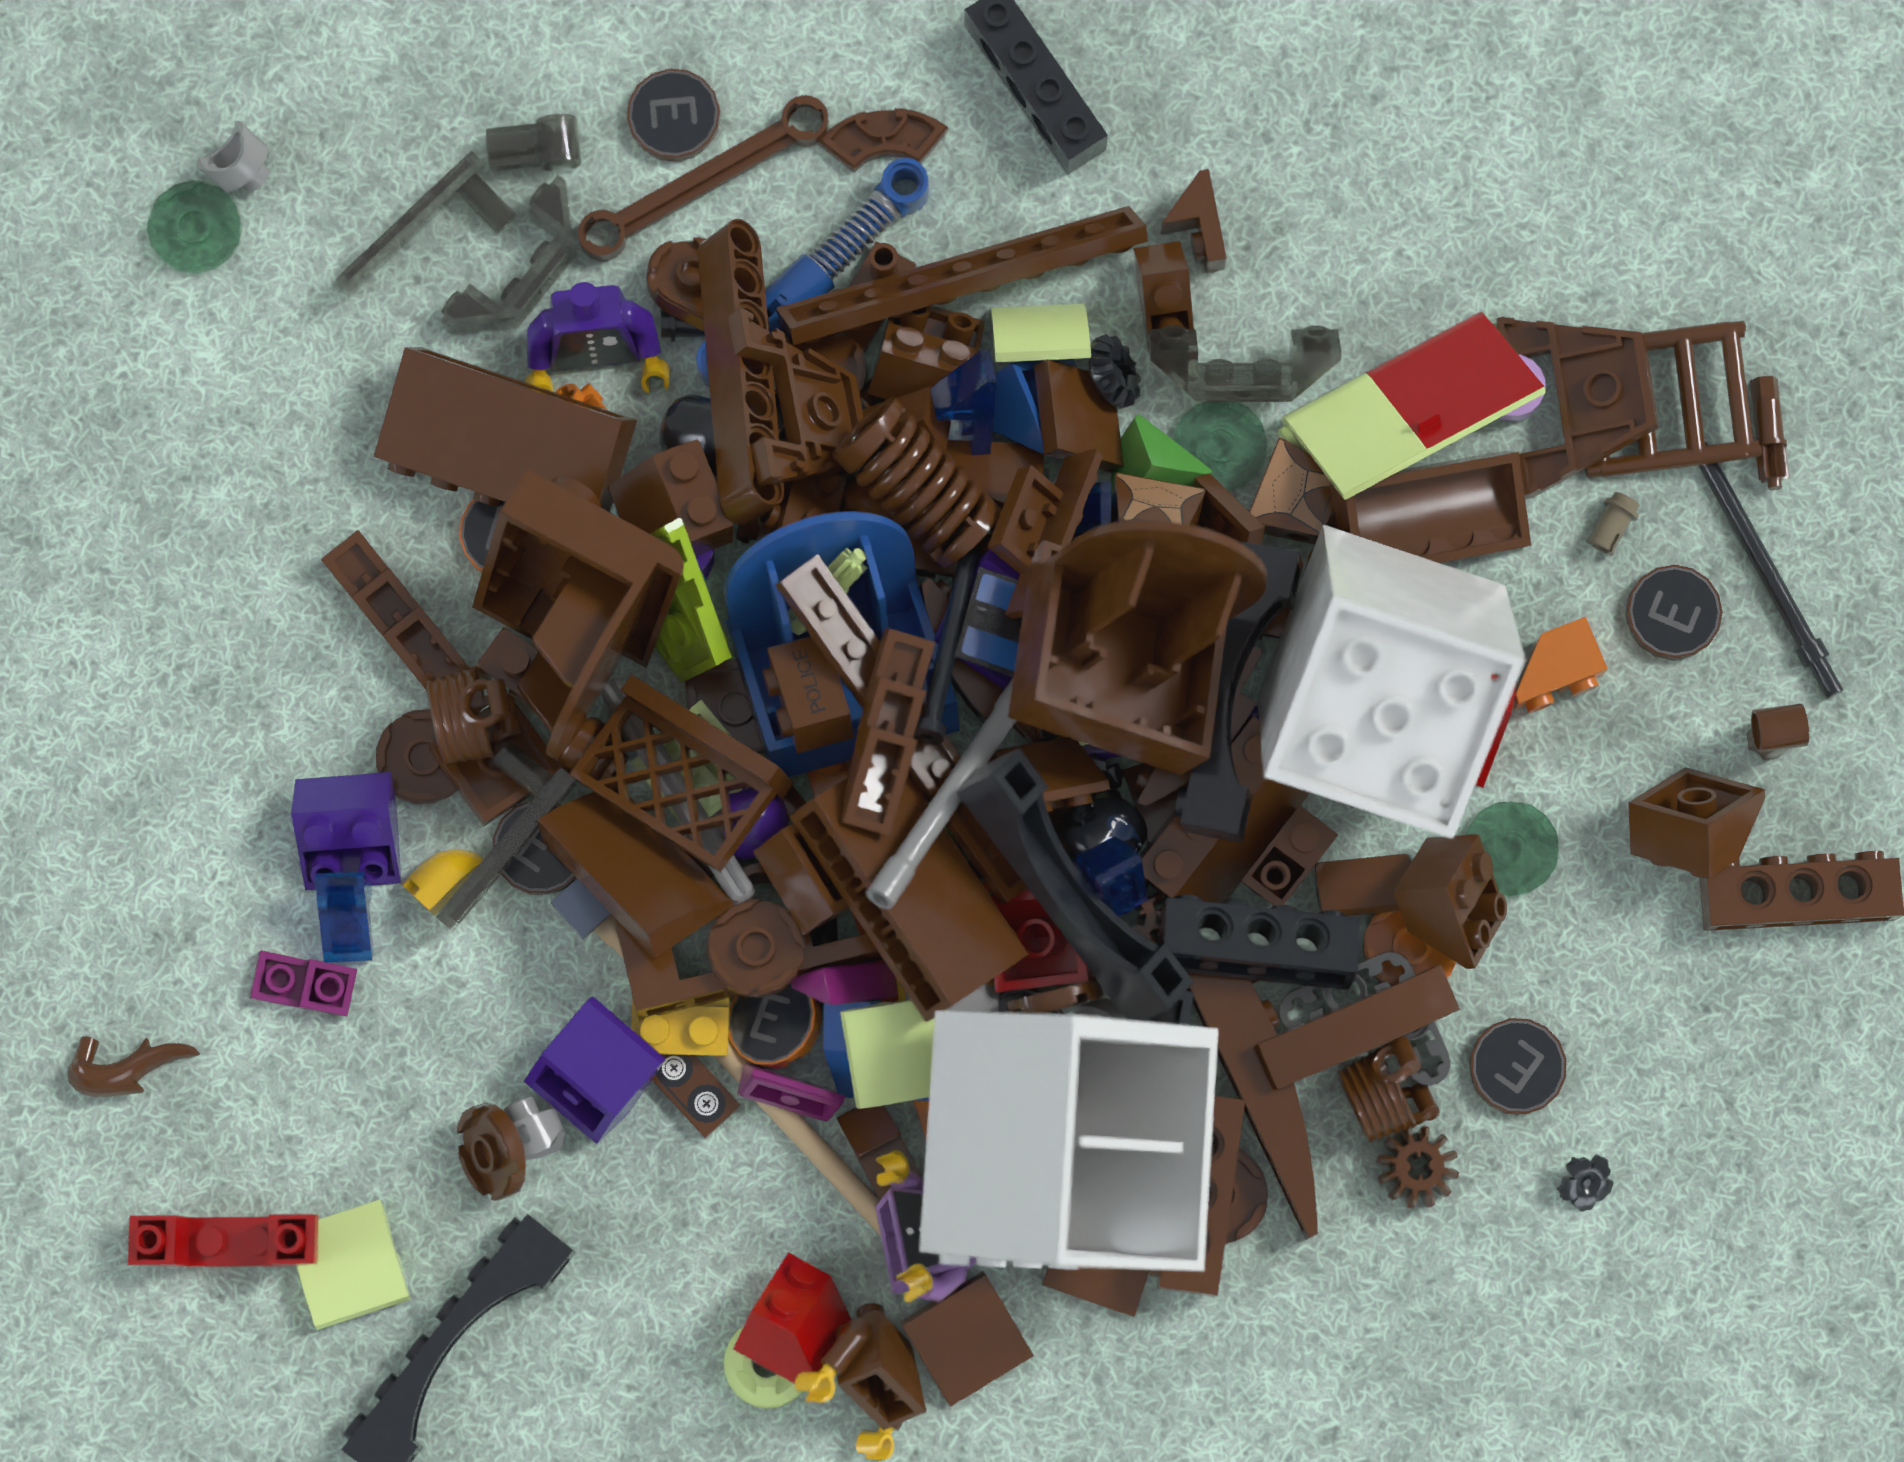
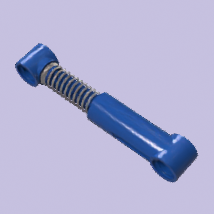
(812, 275)

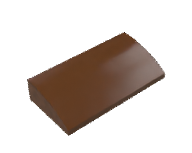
(1443, 508)
(633, 871)

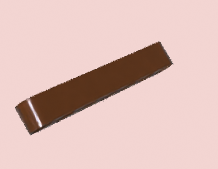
(739, 386)

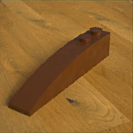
(1273, 1114)

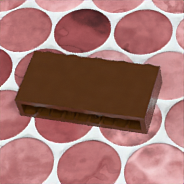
(488, 428)
(944, 927)

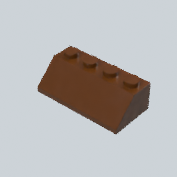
(1212, 866)

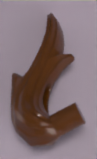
(122, 1076)

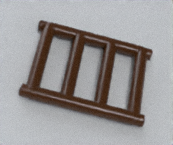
(1696, 451)

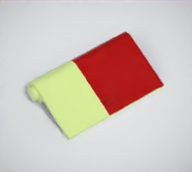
(1412, 405)

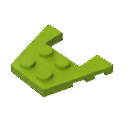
(691, 632)

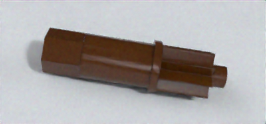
(1769, 431)

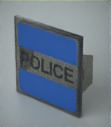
(987, 633)

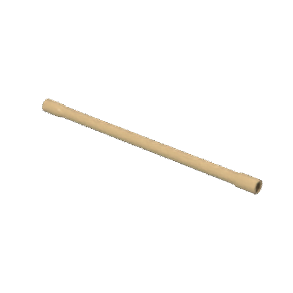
(791, 1123)

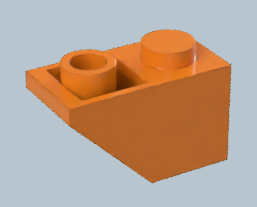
(1560, 662)

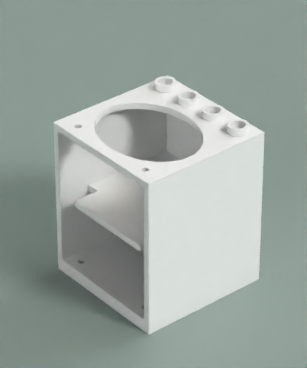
(1388, 682)
(1068, 1142)

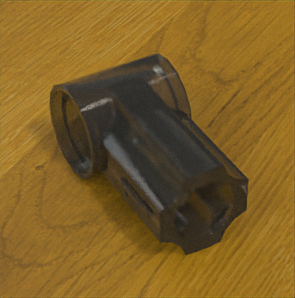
(546, 143)

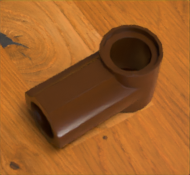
(1777, 730)

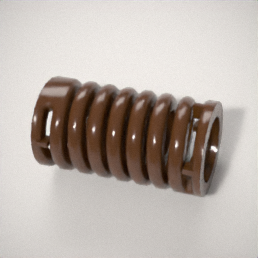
(915, 503)

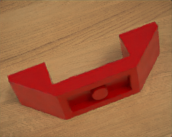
(223, 1241)

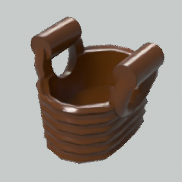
(455, 710)
(1376, 1093)

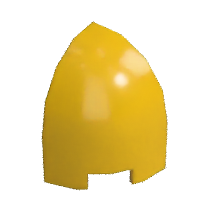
(441, 877)

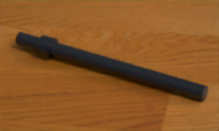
(1810, 650)

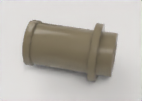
(1613, 522)

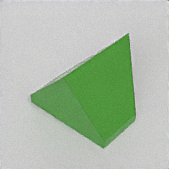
(1156, 456)

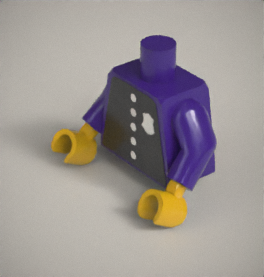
(593, 330)

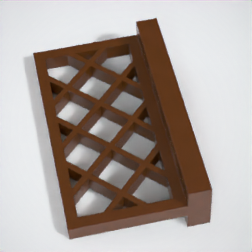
(711, 747)

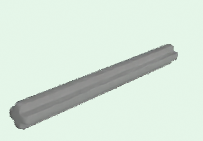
(732, 877)

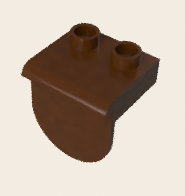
(578, 589)
(1132, 638)

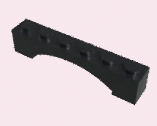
(1214, 799)
(1129, 967)
(526, 1259)

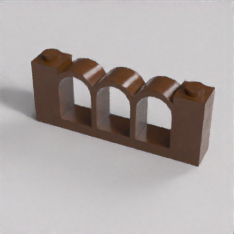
(657, 983)

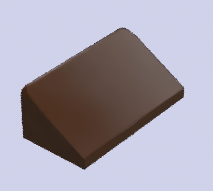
(1360, 884)

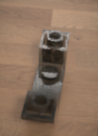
(477, 313)
(1266, 380)

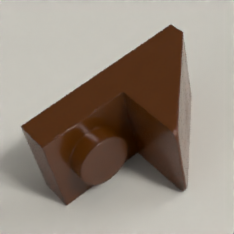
(1198, 211)
(871, 1135)

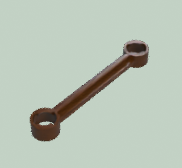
(703, 179)

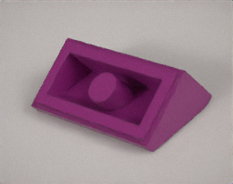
(848, 983)
(789, 1093)

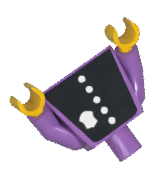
(900, 1229)

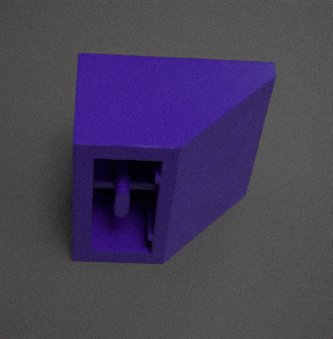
(347, 827)
(594, 1070)

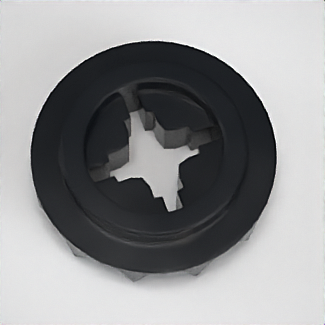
(1114, 371)

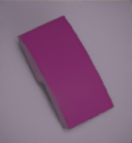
(303, 983)

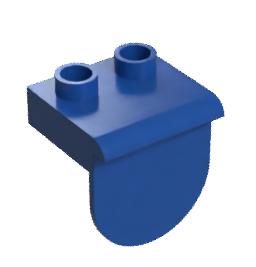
(759, 617)

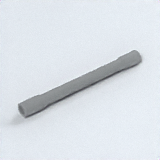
(901, 867)

